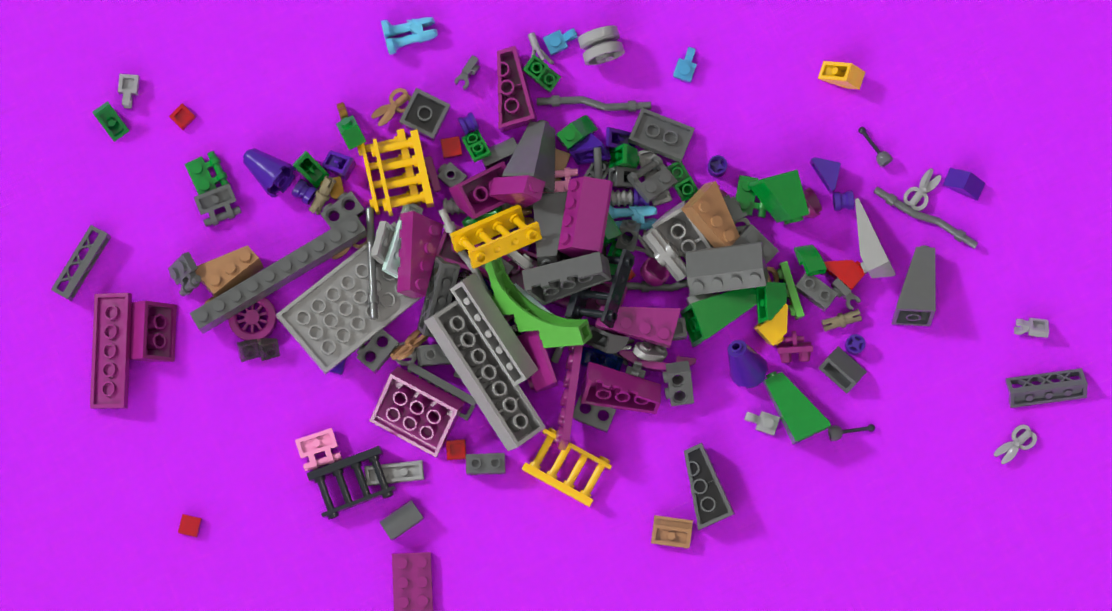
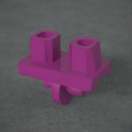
(797, 346)

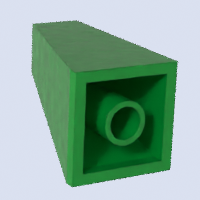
(714, 313)
(794, 409)

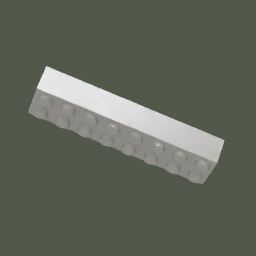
(498, 399)

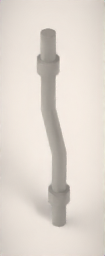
(449, 228)

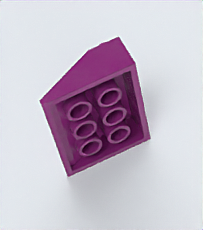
(416, 411)

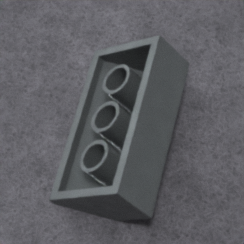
(726, 268)

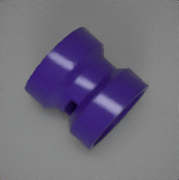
(720, 165)
(304, 191)
(843, 200)

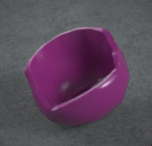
(813, 203)
(653, 272)

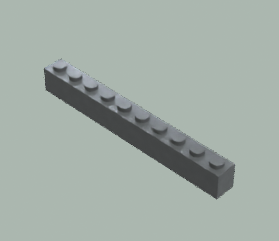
(278, 274)

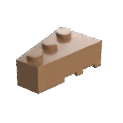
(711, 216)
(229, 270)

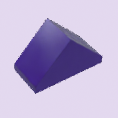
(616, 137)
(584, 150)
(339, 164)
(827, 172)
(964, 183)

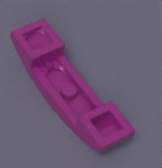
(630, 357)

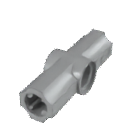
(665, 253)

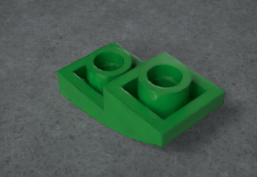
(541, 73)
(476, 146)
(685, 186)
(811, 260)

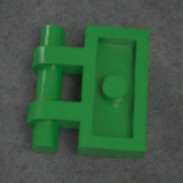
(201, 176)
(746, 197)

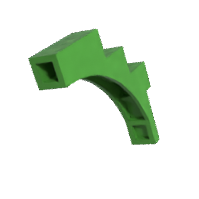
(553, 330)

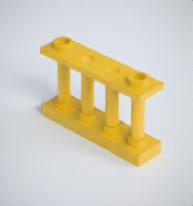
(405, 154)
(420, 178)
(490, 227)
(551, 476)

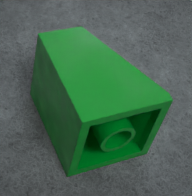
(782, 196)

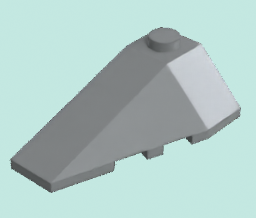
(681, 231)
(871, 251)

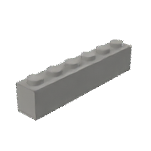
(494, 329)

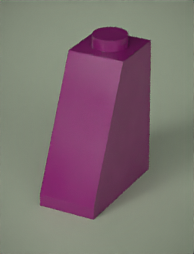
(517, 190)

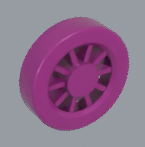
(253, 319)

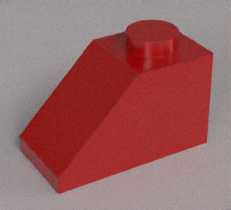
(846, 270)

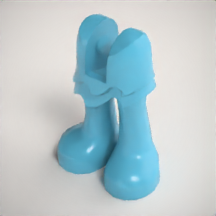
(415, 26)
(636, 213)

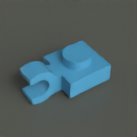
(557, 41)
(685, 68)

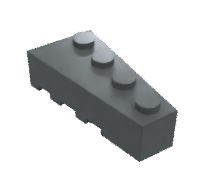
(566, 277)
(707, 491)

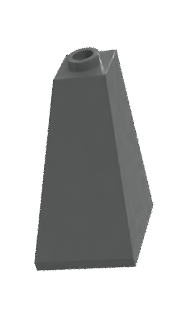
(535, 155)
(549, 215)
(918, 295)

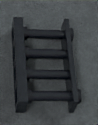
(577, 302)
(337, 470)

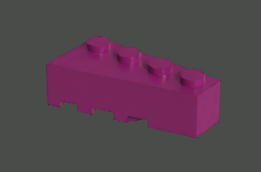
(514, 96)
(417, 253)
(645, 324)
(619, 390)

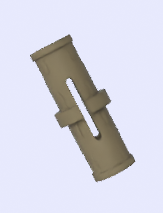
(322, 195)
(841, 320)

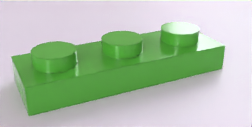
(795, 308)

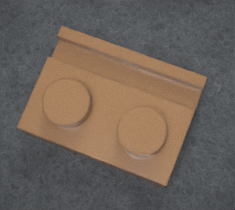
(671, 531)

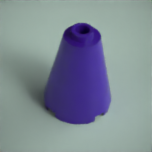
(269, 171)
(746, 365)

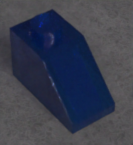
(599, 357)

